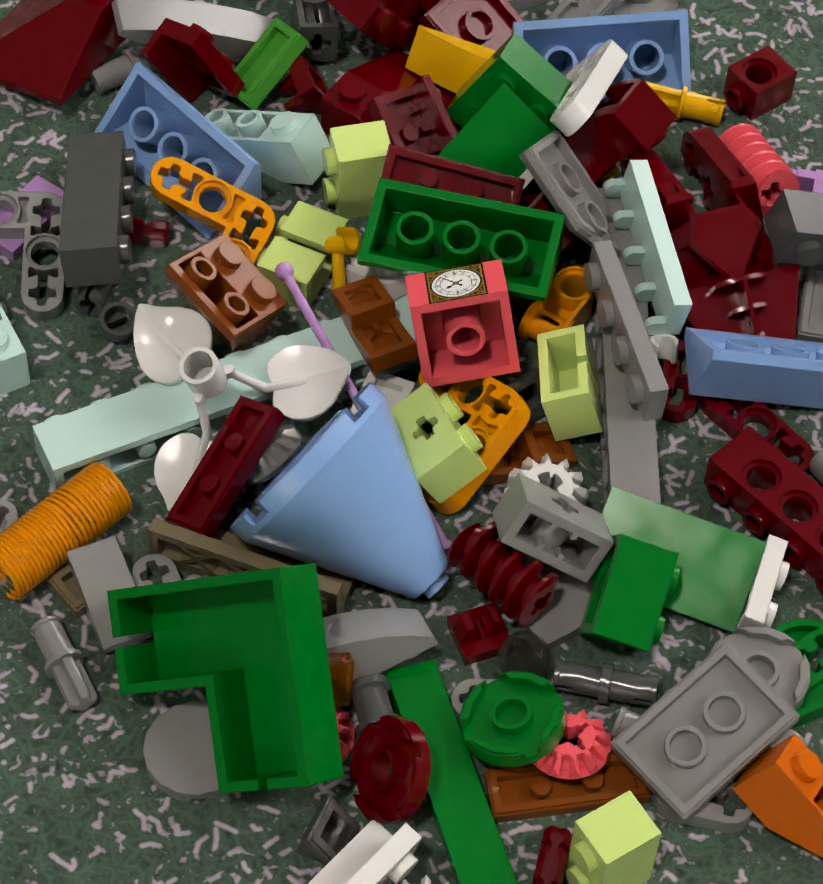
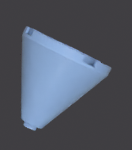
(353, 505)

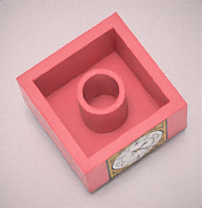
(463, 323)

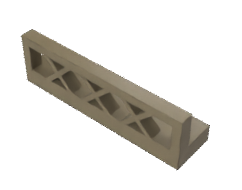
(230, 555)

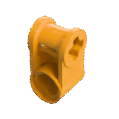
(560, 308)

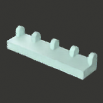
(652, 249)

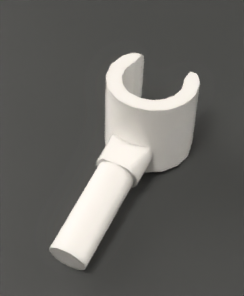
(665, 347)

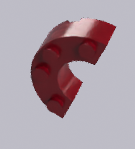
(622, 124)

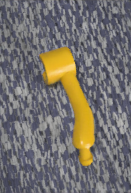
(345, 243)

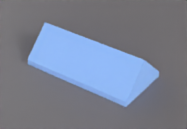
(653, 40)
(166, 125)
(754, 368)

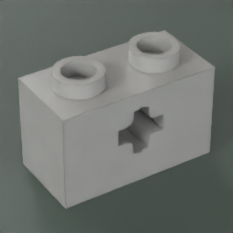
(552, 528)

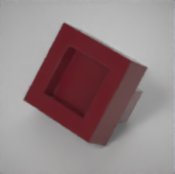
(305, 85)
(477, 633)

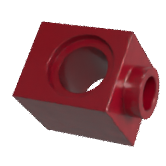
(759, 83)

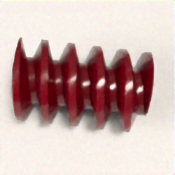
(502, 573)

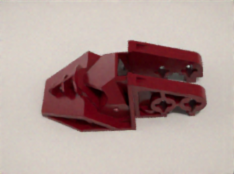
(726, 249)

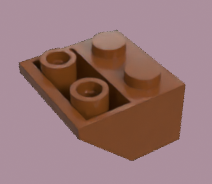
(226, 291)

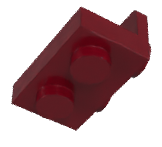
(190, 61)
(415, 117)

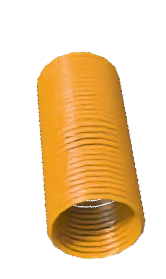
(40, 538)

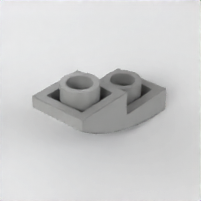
(97, 570)

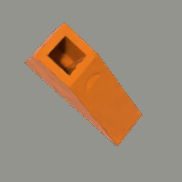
(787, 792)

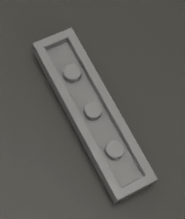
(630, 340)

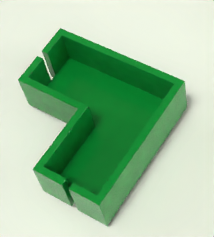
(263, 666)

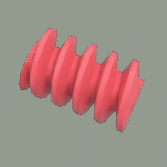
(761, 162)

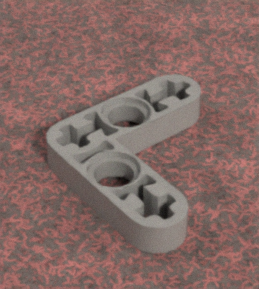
(27, 225)

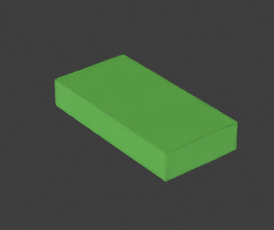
(268, 62)

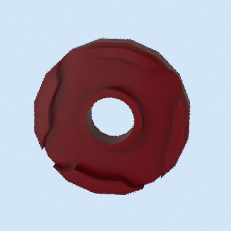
(406, 748)

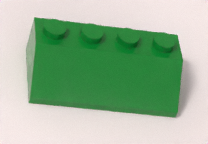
(434, 229)

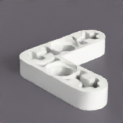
(589, 84)

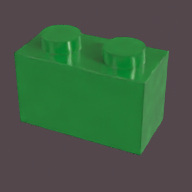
(631, 594)

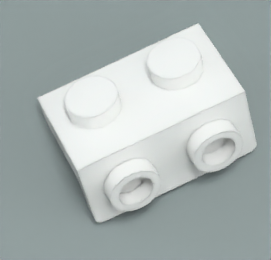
(373, 857)

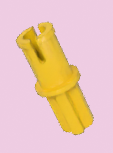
(691, 104)

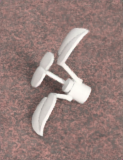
(178, 346)

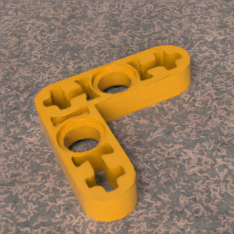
(229, 219)
(493, 429)

